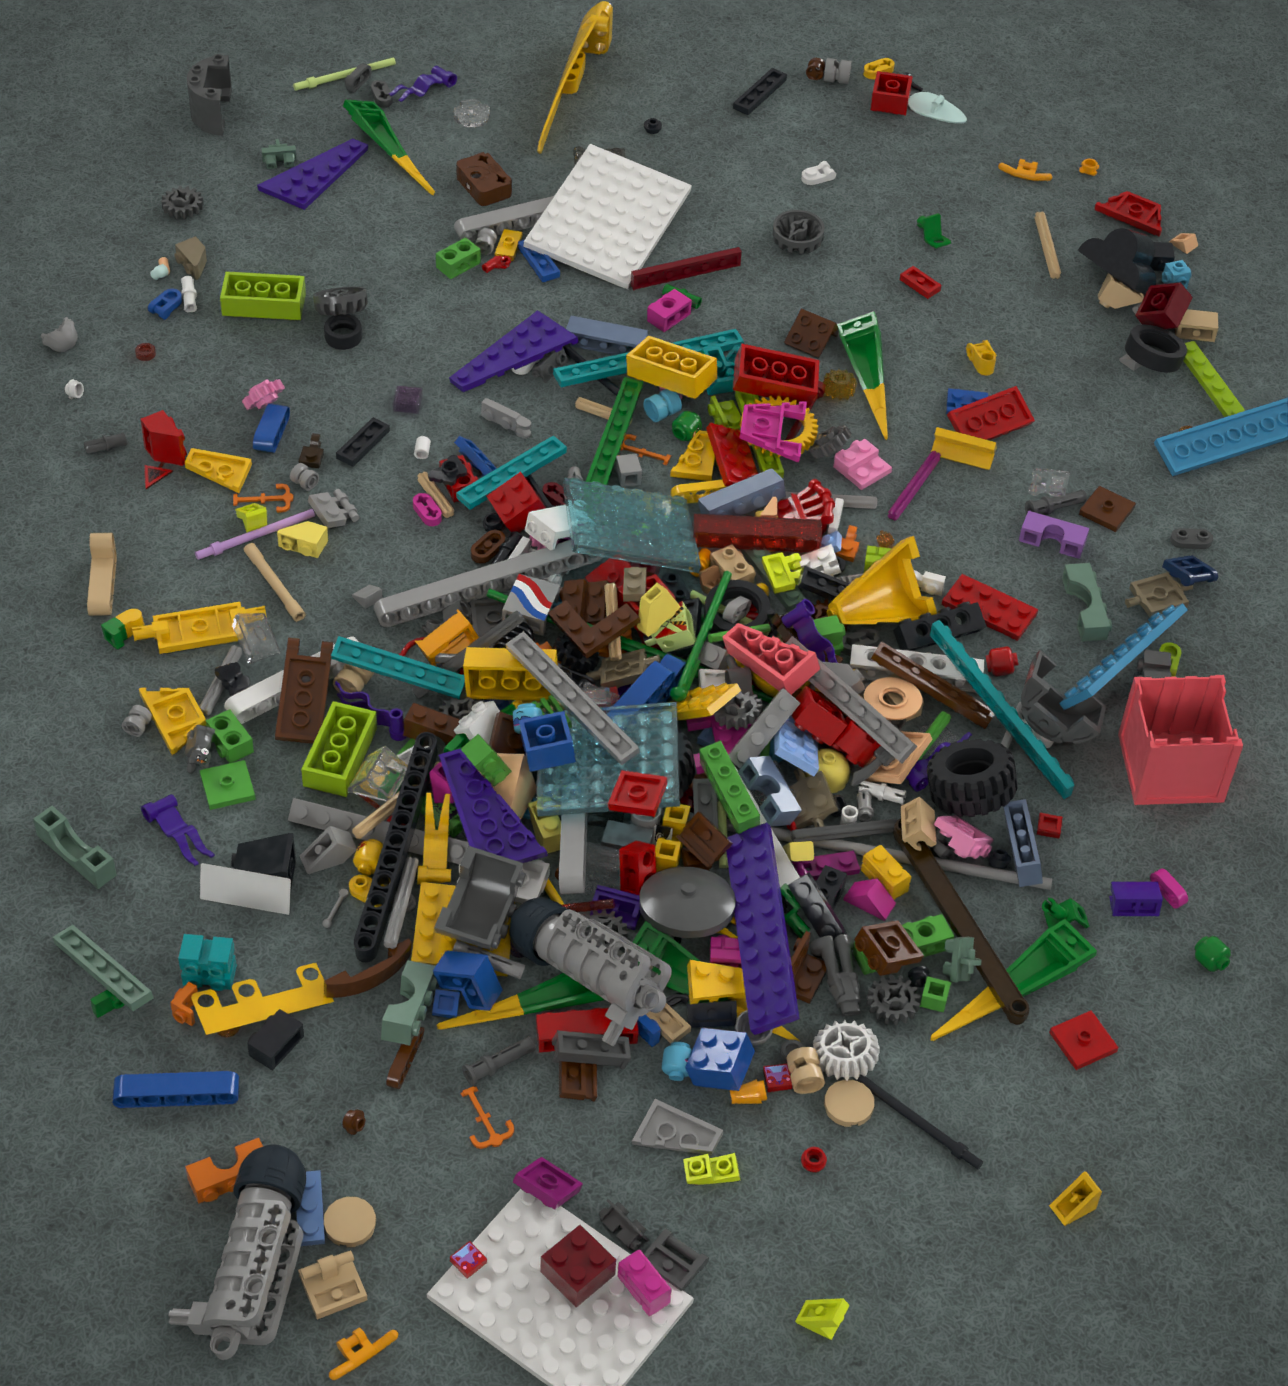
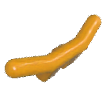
(1026, 171)
(365, 1353)

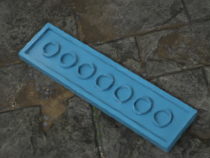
(1224, 438)
(1122, 656)

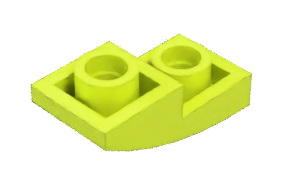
(708, 1170)

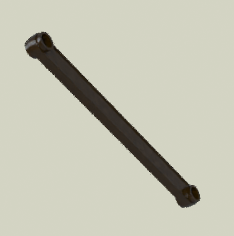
(965, 926)

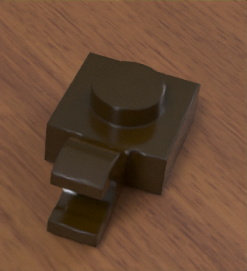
(312, 455)

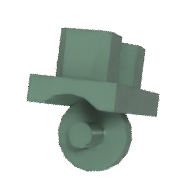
(279, 152)
(962, 959)

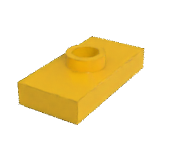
(508, 243)

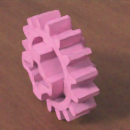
(263, 394)

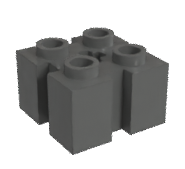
(1154, 664)

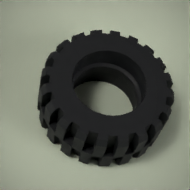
(972, 777)

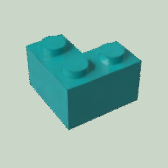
(725, 372)

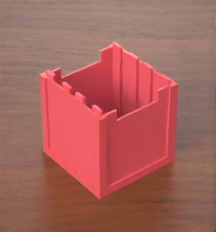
(1178, 740)

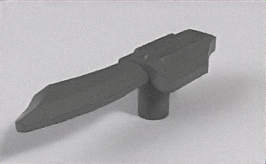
(883, 758)

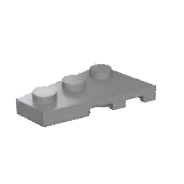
(676, 1130)

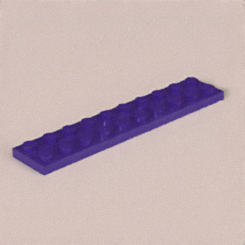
(761, 930)

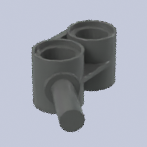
(738, 675)

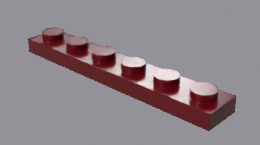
(685, 268)

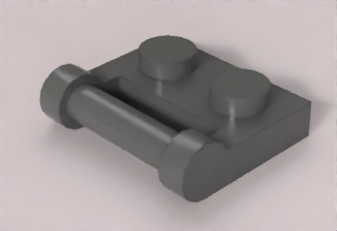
(671, 1266)

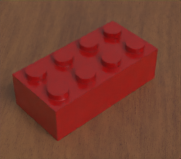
(776, 374)

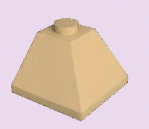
(1116, 294)

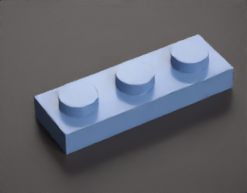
(311, 1211)

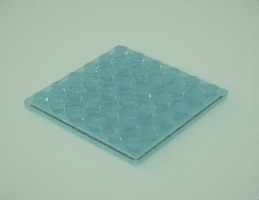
(630, 525)
(592, 778)

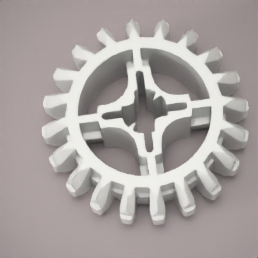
(846, 1050)

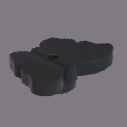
(449, 471)
(232, 678)

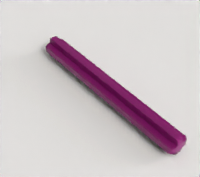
(914, 485)

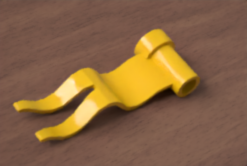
(435, 845)

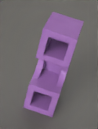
(1039, 527)

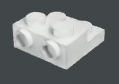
(535, 880)

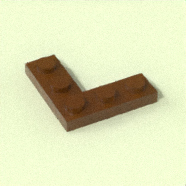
(593, 638)

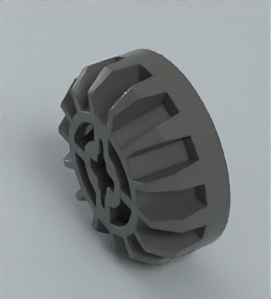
(798, 225)
(340, 300)

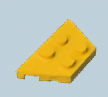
(174, 714)

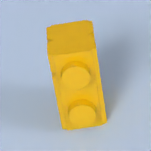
(881, 865)

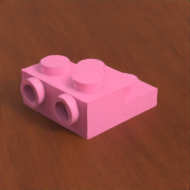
(861, 464)
(966, 839)

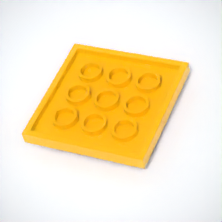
(430, 946)

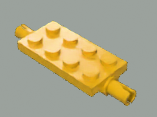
(194, 627)

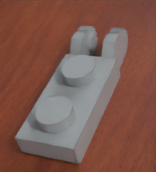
(506, 418)

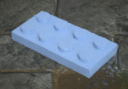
(797, 747)

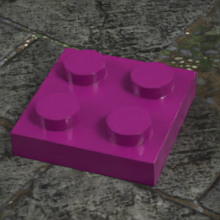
(547, 1183)

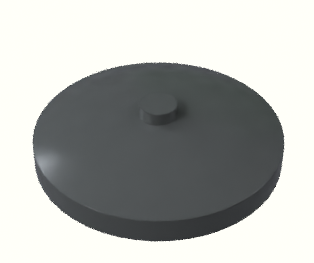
(687, 902)

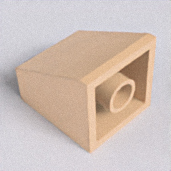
(519, 785)

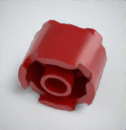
(856, 744)

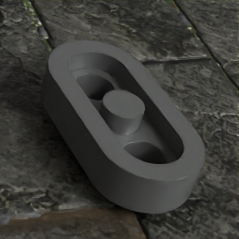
(358, 77)
(1191, 538)

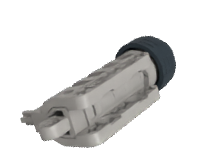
(563, 939)
(267, 1193)

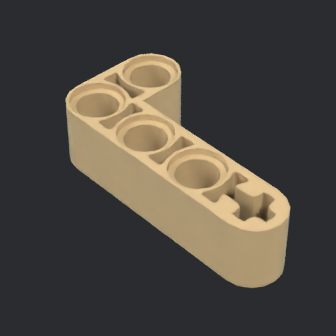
(101, 574)

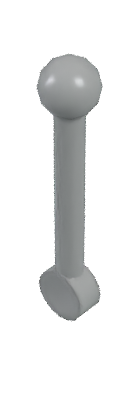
(343, 893)

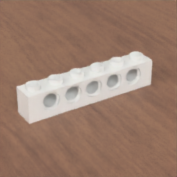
(936, 663)

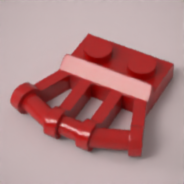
(795, 506)

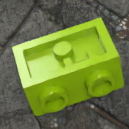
(724, 413)

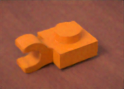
(849, 546)

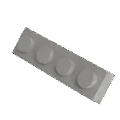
(764, 728)

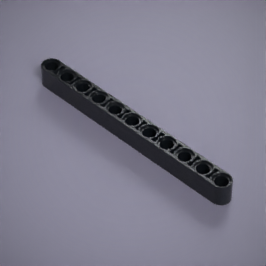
(395, 854)

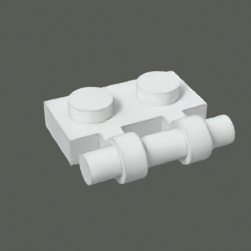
(822, 560)

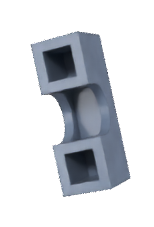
(762, 775)

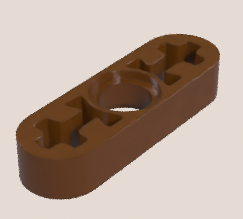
(401, 1062)

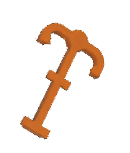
(641, 452)
(287, 497)
(495, 1139)

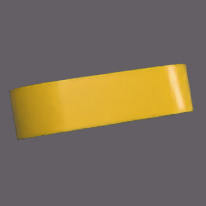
(882, 65)

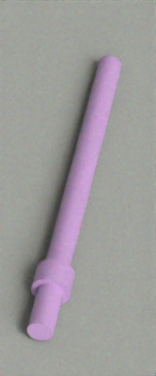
(217, 548)

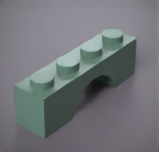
(1081, 582)
(58, 834)
(402, 1020)

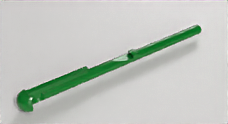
(680, 692)

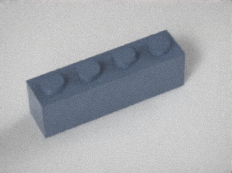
(605, 336)
(744, 495)
(1023, 843)

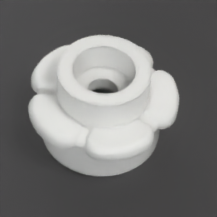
(74, 389)

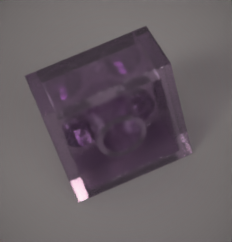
(407, 399)

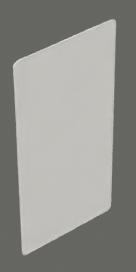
(245, 888)

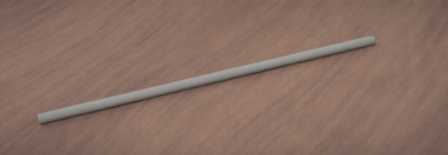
(899, 856)

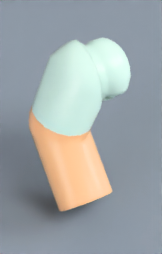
(161, 270)

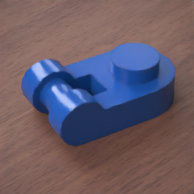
(170, 299)

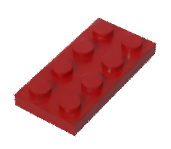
(992, 415)
(731, 454)
(998, 609)

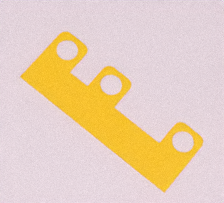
(257, 1007)

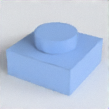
(835, 539)

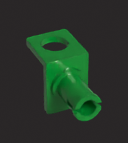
(932, 230)
(1066, 910)
(791, 917)

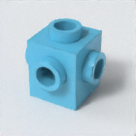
(1176, 272)

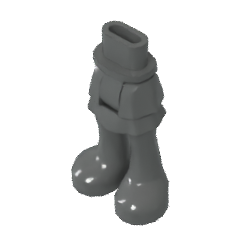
(842, 985)

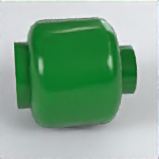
(686, 425)
(1212, 953)

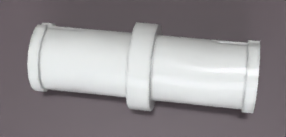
(188, 294)
(883, 792)

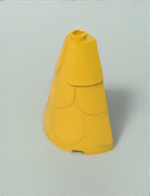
(884, 591)

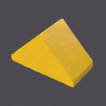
(1077, 1199)

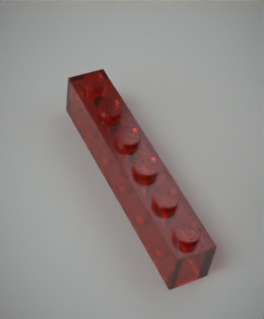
(757, 533)

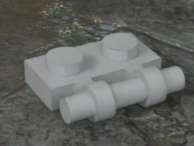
(328, 508)

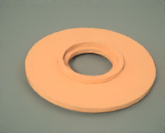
(907, 708)

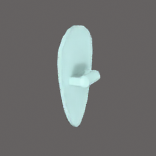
(935, 107)

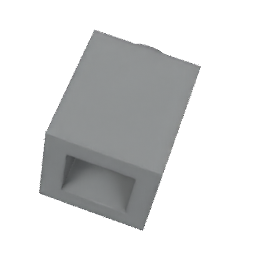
(628, 470)

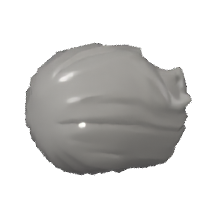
(62, 338)

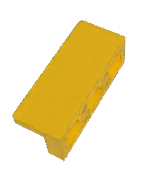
(964, 448)

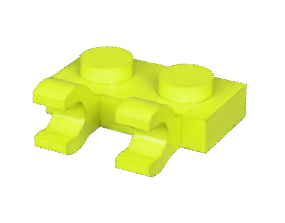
(779, 573)

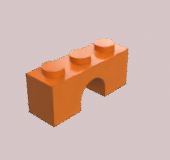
(209, 1181)

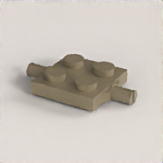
(1157, 593)
(623, 671)
(813, 798)

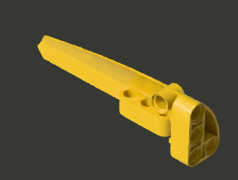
(592, 37)

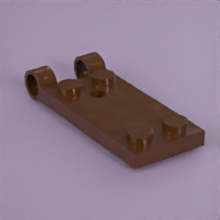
(303, 703)

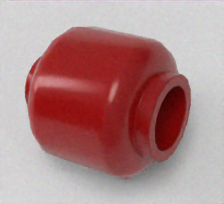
(1001, 661)

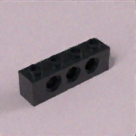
(969, 614)

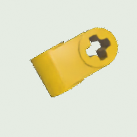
(982, 357)

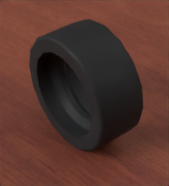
(343, 341)

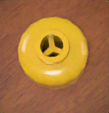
(367, 856)

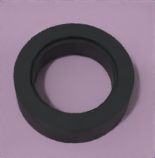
(1151, 358)
(735, 589)

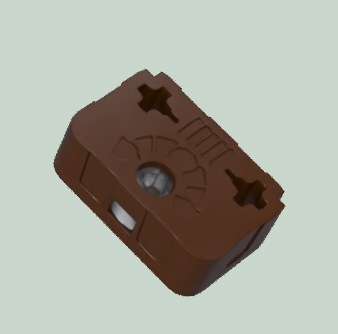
(484, 179)

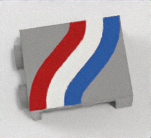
(533, 600)

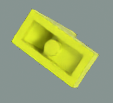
(253, 516)
(823, 1315)

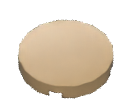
(849, 1103)
(349, 1221)

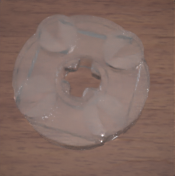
(480, 114)

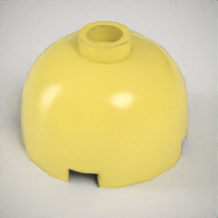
(834, 767)

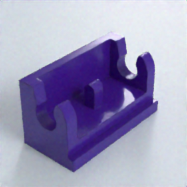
(1135, 899)
(625, 905)

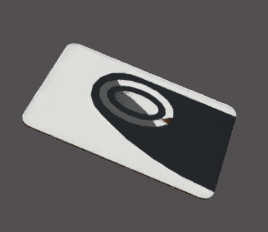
(662, 831)

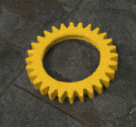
(810, 425)

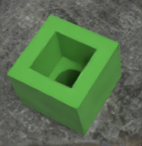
(935, 994)

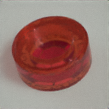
(145, 351)

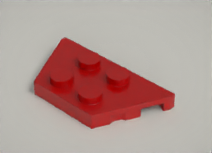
(1133, 211)

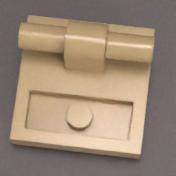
(332, 1284)

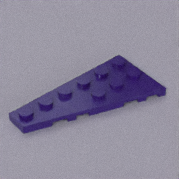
(311, 178)
(514, 350)
(485, 815)

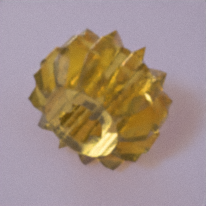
(839, 384)

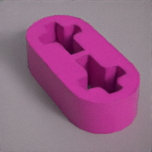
(423, 511)
(1170, 888)

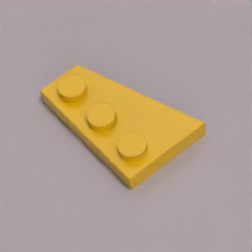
(697, 460)
(218, 467)
(714, 981)

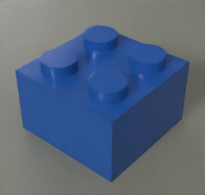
(547, 741)
(720, 1059)

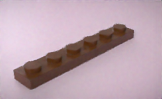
(933, 685)

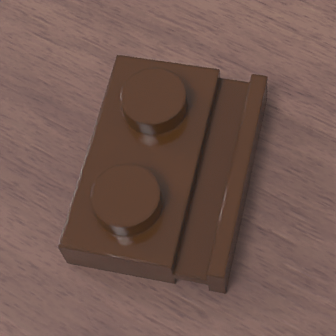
(704, 840)
(577, 1080)

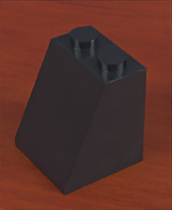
(267, 856)

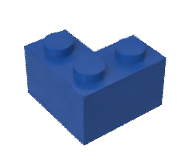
(470, 975)

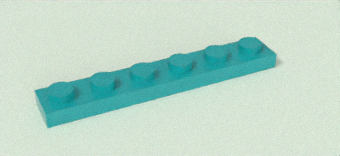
(526, 463)
(398, 667)

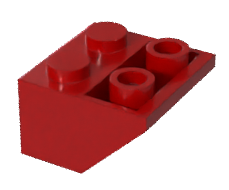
(163, 438)

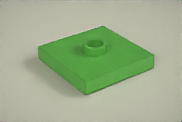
(227, 785)

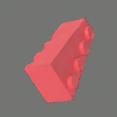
(770, 658)

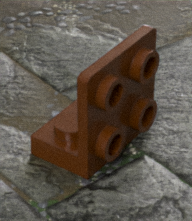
(811, 333)
(806, 969)

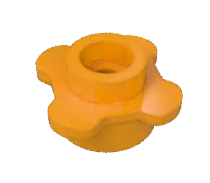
(1089, 167)

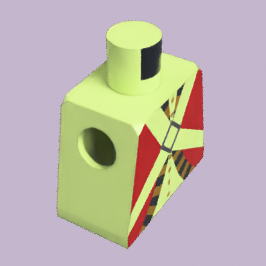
(674, 632)

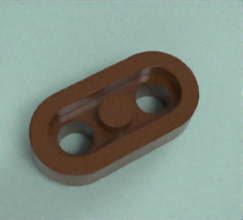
(485, 549)

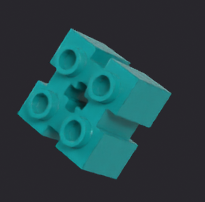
(207, 961)

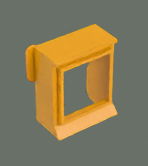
(439, 639)

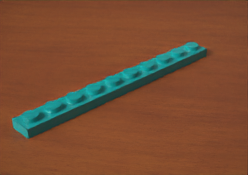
(617, 364)
(1002, 710)

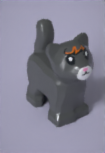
(198, 747)

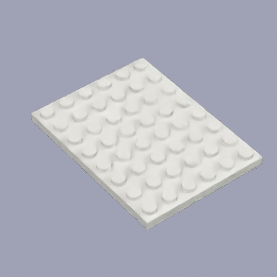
(607, 216)
(534, 1322)

